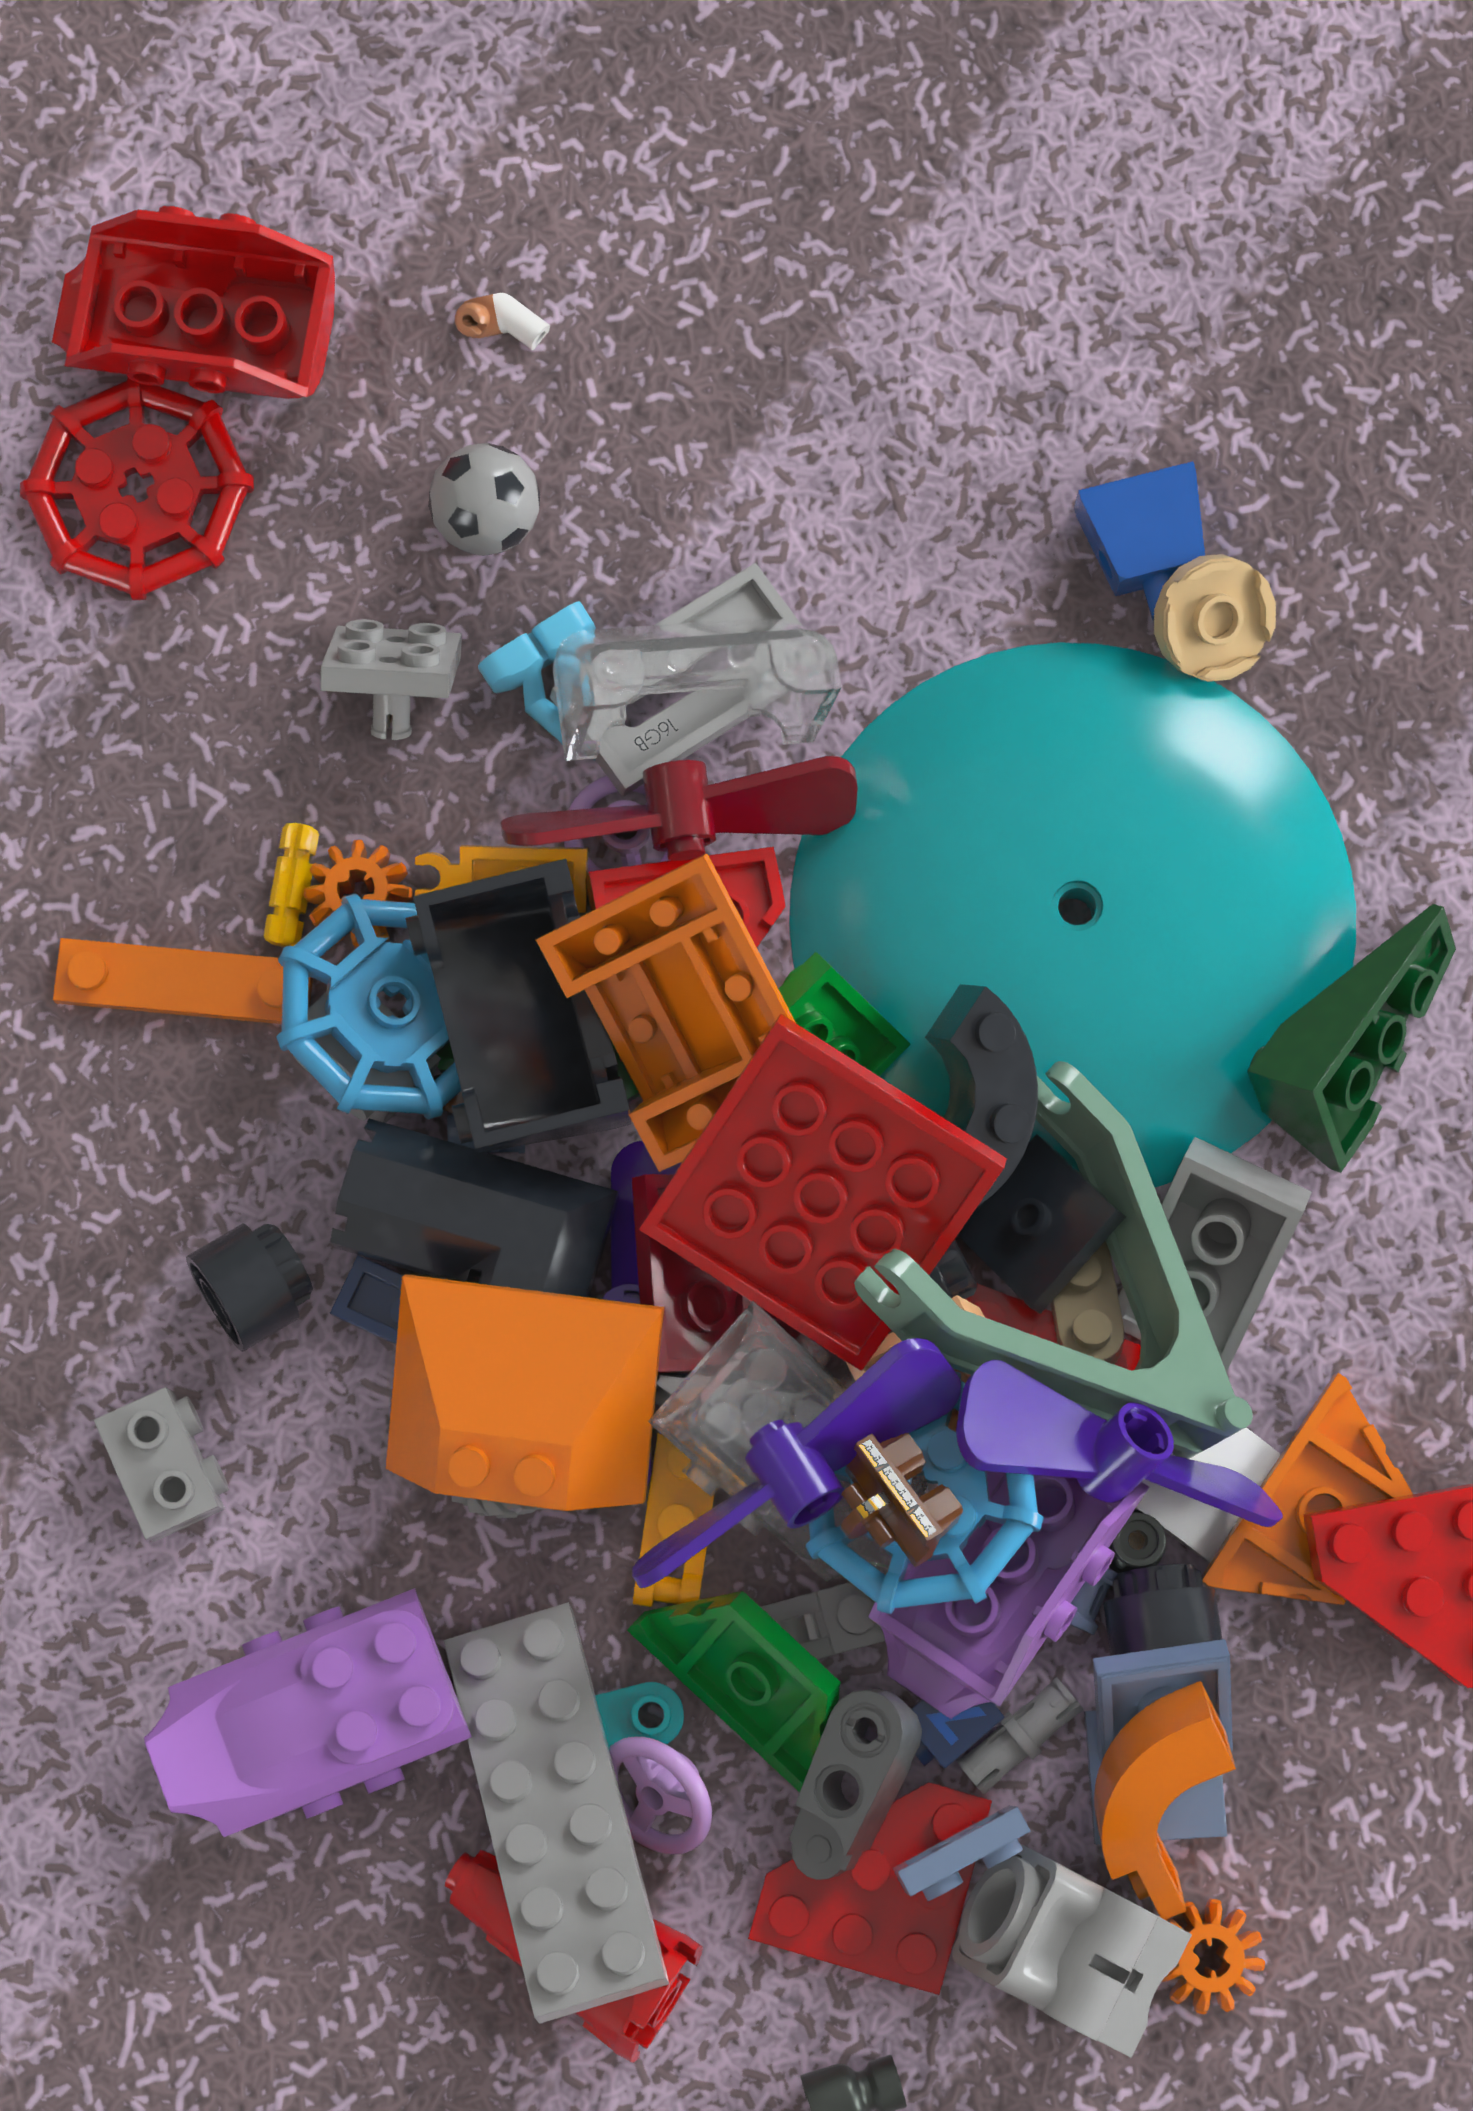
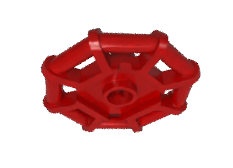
(122, 520)

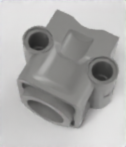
(1068, 1947)

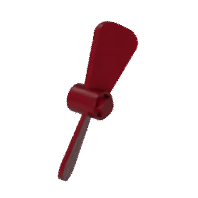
(689, 812)

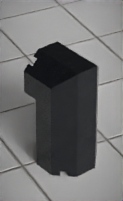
(471, 1214)

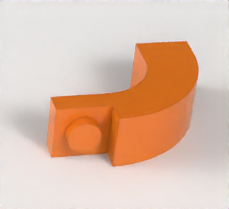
(1142, 1772)

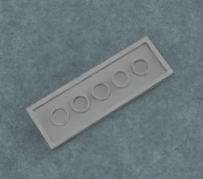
(555, 1814)

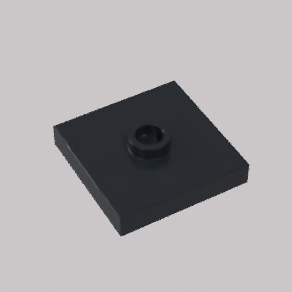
(1041, 1225)

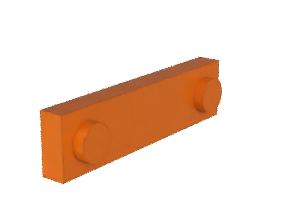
(170, 981)

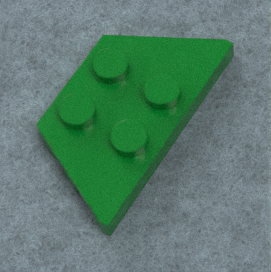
(746, 1675)

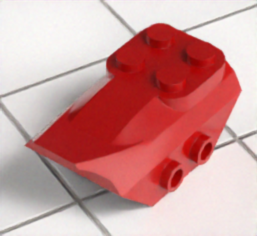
(199, 304)

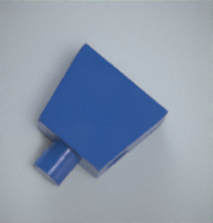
(1143, 528)

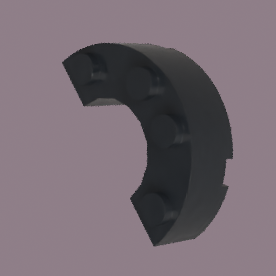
(988, 1072)

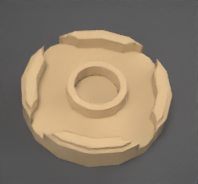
(1214, 617)

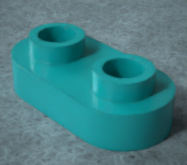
(621, 1708)

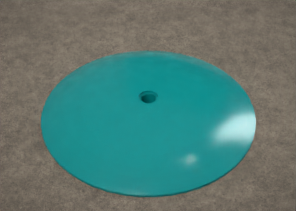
(1103, 784)

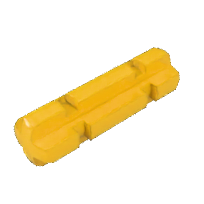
(289, 881)

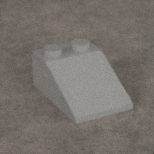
(1231, 1236)

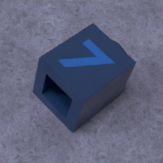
(949, 1738)

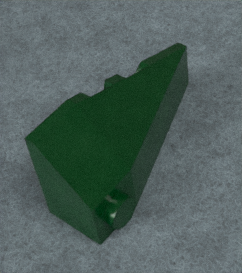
(1332, 1051)

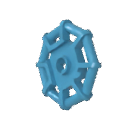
(355, 1015)
(970, 1487)

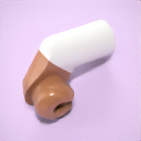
(500, 315)

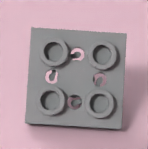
(392, 668)

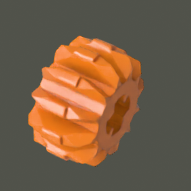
(346, 872)
(1230, 1952)

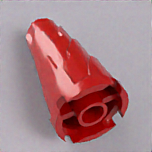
(618, 2024)

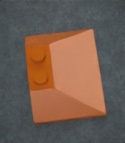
(675, 995)
(523, 1394)

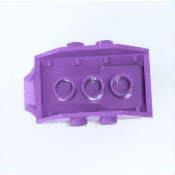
(977, 1652)
(307, 1717)

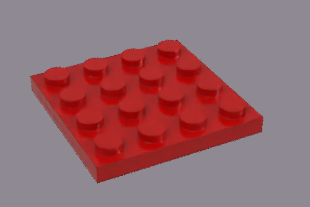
(813, 1181)

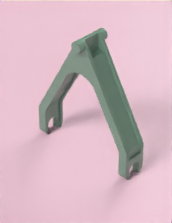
(1178, 1359)

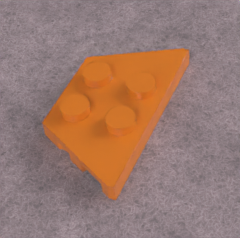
(1326, 1466)

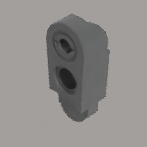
(829, 1828)

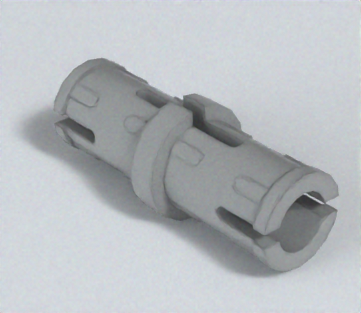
(1020, 1735)

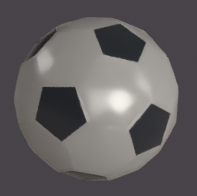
(484, 499)

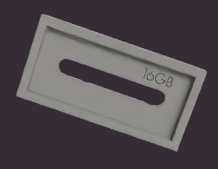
(701, 714)

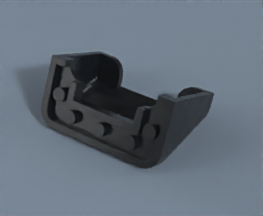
(522, 1050)

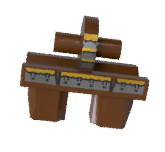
(887, 1503)

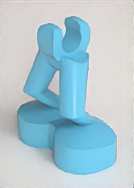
(523, 658)

